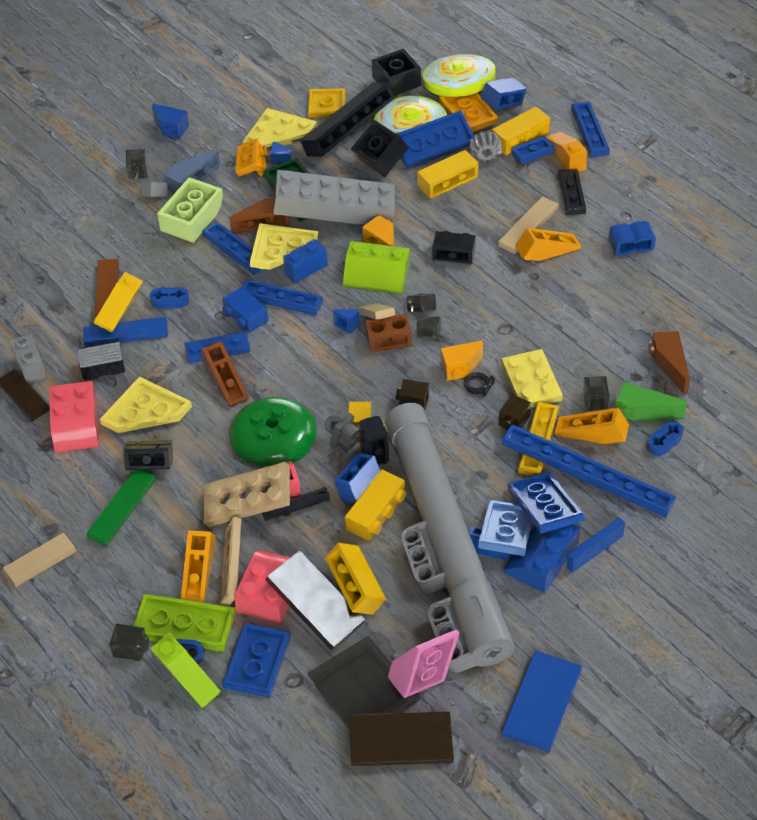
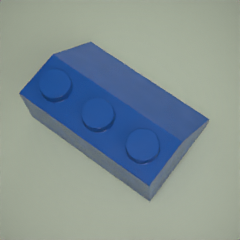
(544, 556)

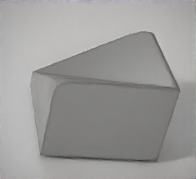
(154, 188)

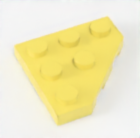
(279, 128)
(276, 241)
(145, 406)

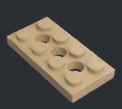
(256, 501)

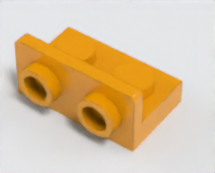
(251, 157)

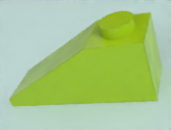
(185, 670)

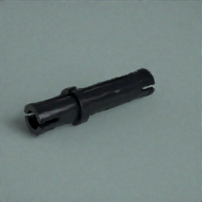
(298, 503)

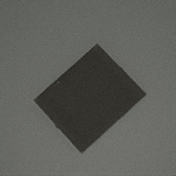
(359, 682)

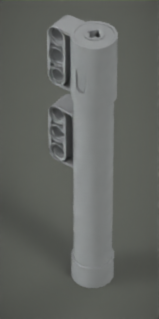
(446, 549)

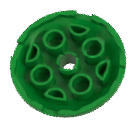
(286, 441)

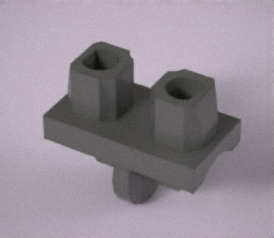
(342, 431)

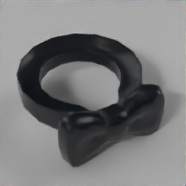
(481, 390)

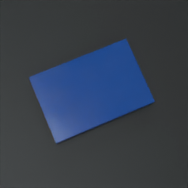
(257, 660)

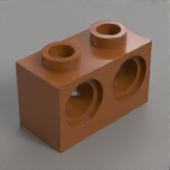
(388, 333)

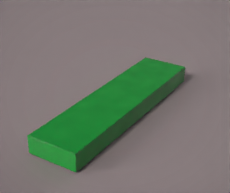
(121, 507)

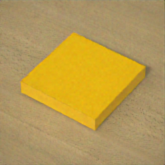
(325, 102)

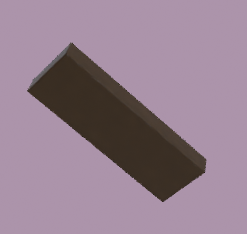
(23, 395)

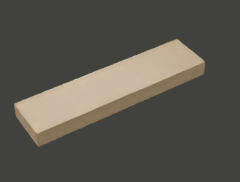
(534, 218)
(230, 561)

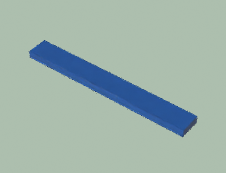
(589, 470)

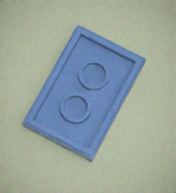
(505, 529)

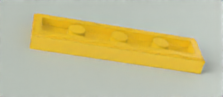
(542, 426)

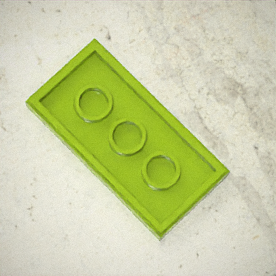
(186, 620)

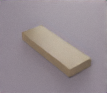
(39, 559)

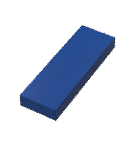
(595, 545)

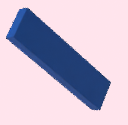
(590, 129)
(231, 245)
(284, 297)
(126, 332)

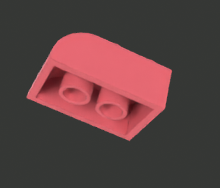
(74, 416)
(255, 595)

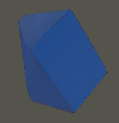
(280, 153)
(346, 319)

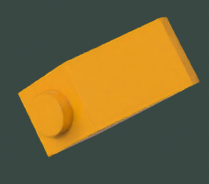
(379, 231)
(461, 359)

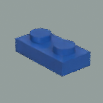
(532, 150)

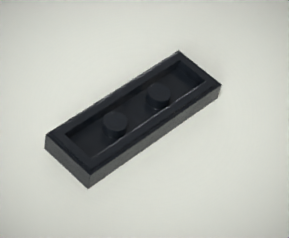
(572, 192)

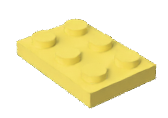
(532, 377)

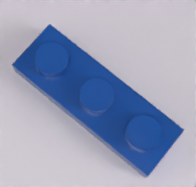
(233, 343)

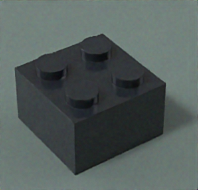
(398, 70)
(379, 148)

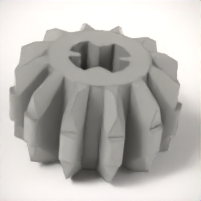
(485, 146)

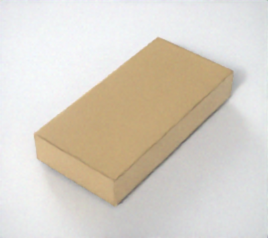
(376, 311)

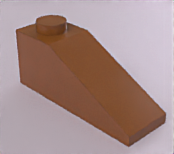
(261, 212)
(670, 357)
(223, 373)

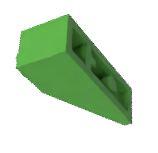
(645, 404)

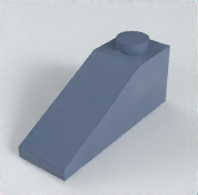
(196, 168)

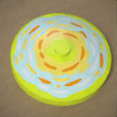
(458, 75)
(409, 112)

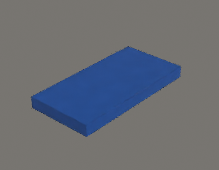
(436, 139)
(545, 502)
(542, 701)

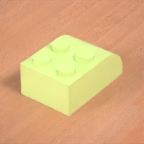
(190, 209)

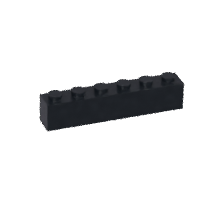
(347, 119)

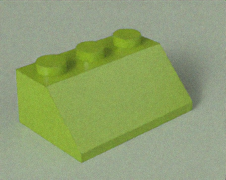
(376, 267)

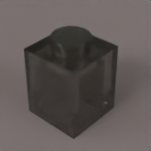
(136, 164)
(596, 393)
(129, 642)

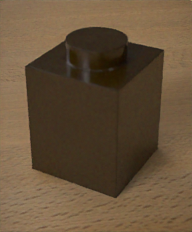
(413, 392)
(514, 412)

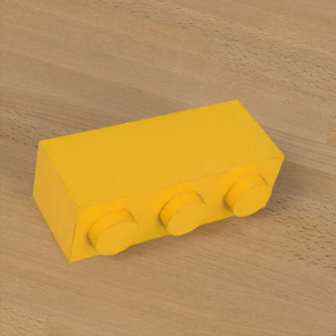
(522, 129)
(447, 174)
(375, 505)
(355, 578)

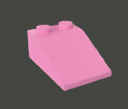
(423, 665)

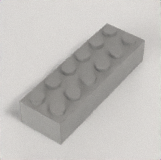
(332, 198)

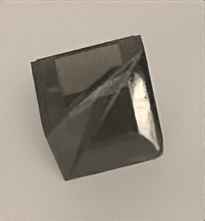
(421, 302)
(429, 328)

